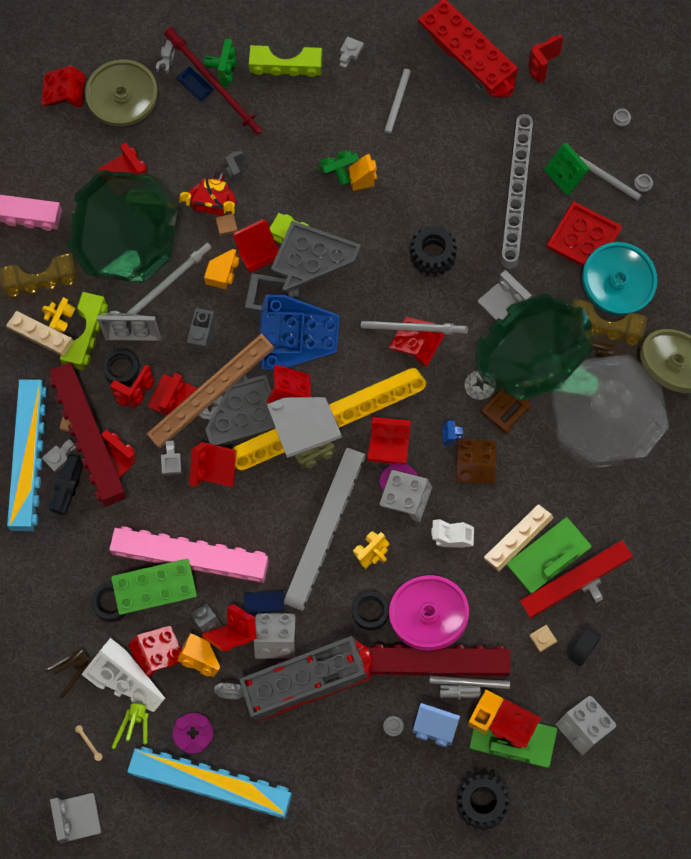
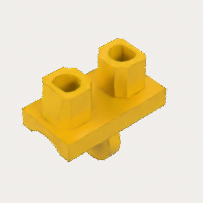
(64, 309)
(374, 551)

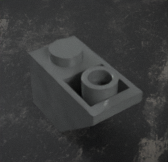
(201, 330)

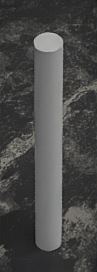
(397, 101)
(613, 181)
(469, 682)

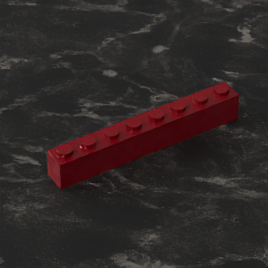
(87, 434)
(440, 662)

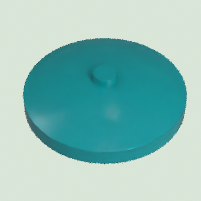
(619, 278)

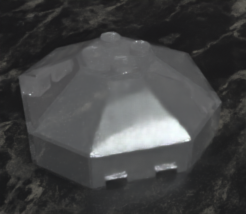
(609, 412)

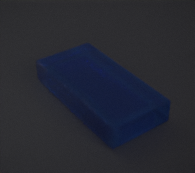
(195, 84)
(264, 602)

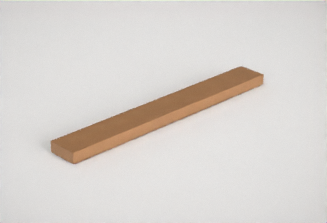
(210, 391)

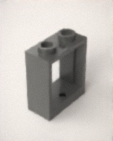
(257, 279)

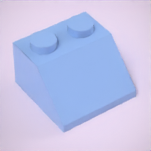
(435, 725)

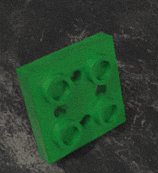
(224, 64)
(338, 164)
(571, 169)

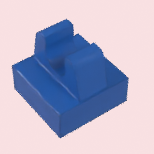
(451, 432)

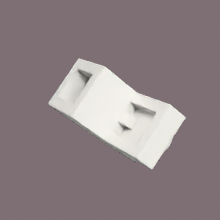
(452, 535)

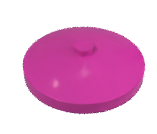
(429, 612)

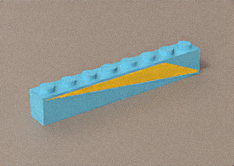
(27, 455)
(210, 783)

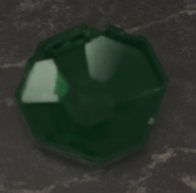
(123, 226)
(534, 347)

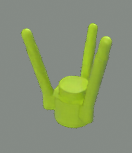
(135, 715)

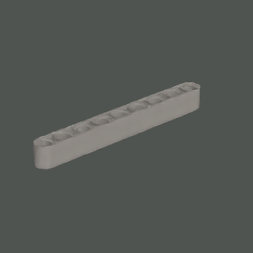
(518, 183)
(322, 532)

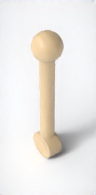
(98, 756)

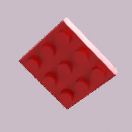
(582, 234)

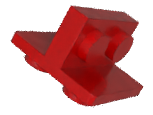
(170, 394)

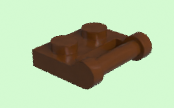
(499, 406)

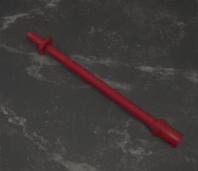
(180, 44)

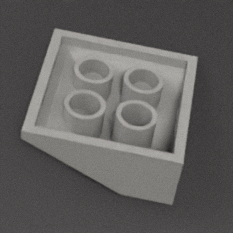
(129, 327)
(303, 423)

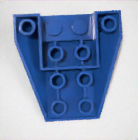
(296, 331)

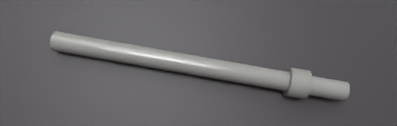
(195, 257)
(447, 328)

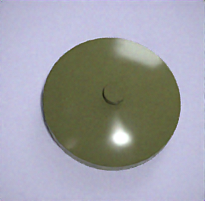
(121, 93)
(668, 359)

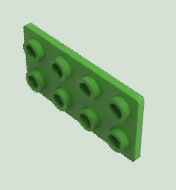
(549, 555)
(154, 586)
(537, 751)

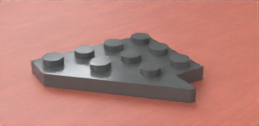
(311, 254)
(241, 412)

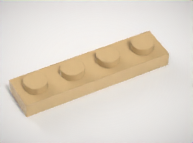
(39, 333)
(518, 537)

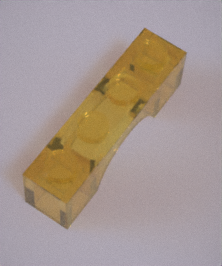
(60, 271)
(628, 329)

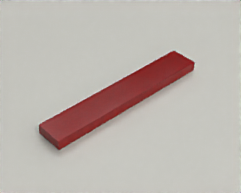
(576, 579)

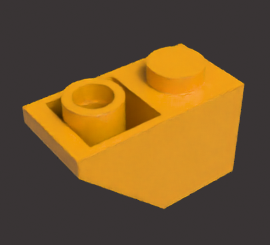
(363, 173)
(220, 270)
(199, 655)
(485, 712)

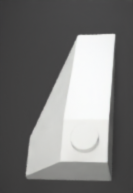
(120, 672)

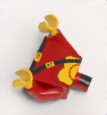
(211, 196)

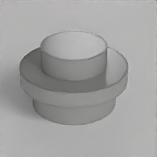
(621, 117)
(643, 183)
(393, 726)

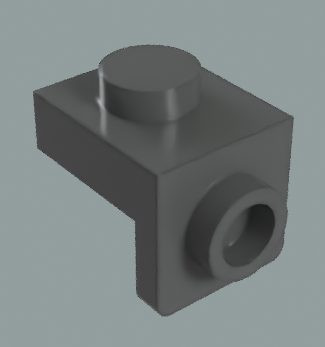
(232, 168)
(205, 618)

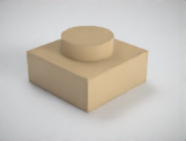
(543, 638)

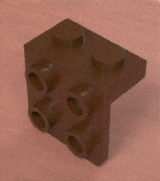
(476, 461)

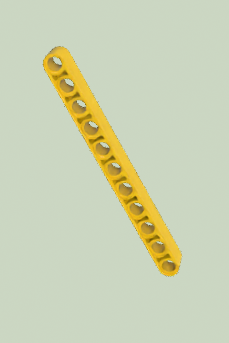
(344, 412)

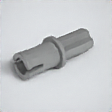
(453, 691)

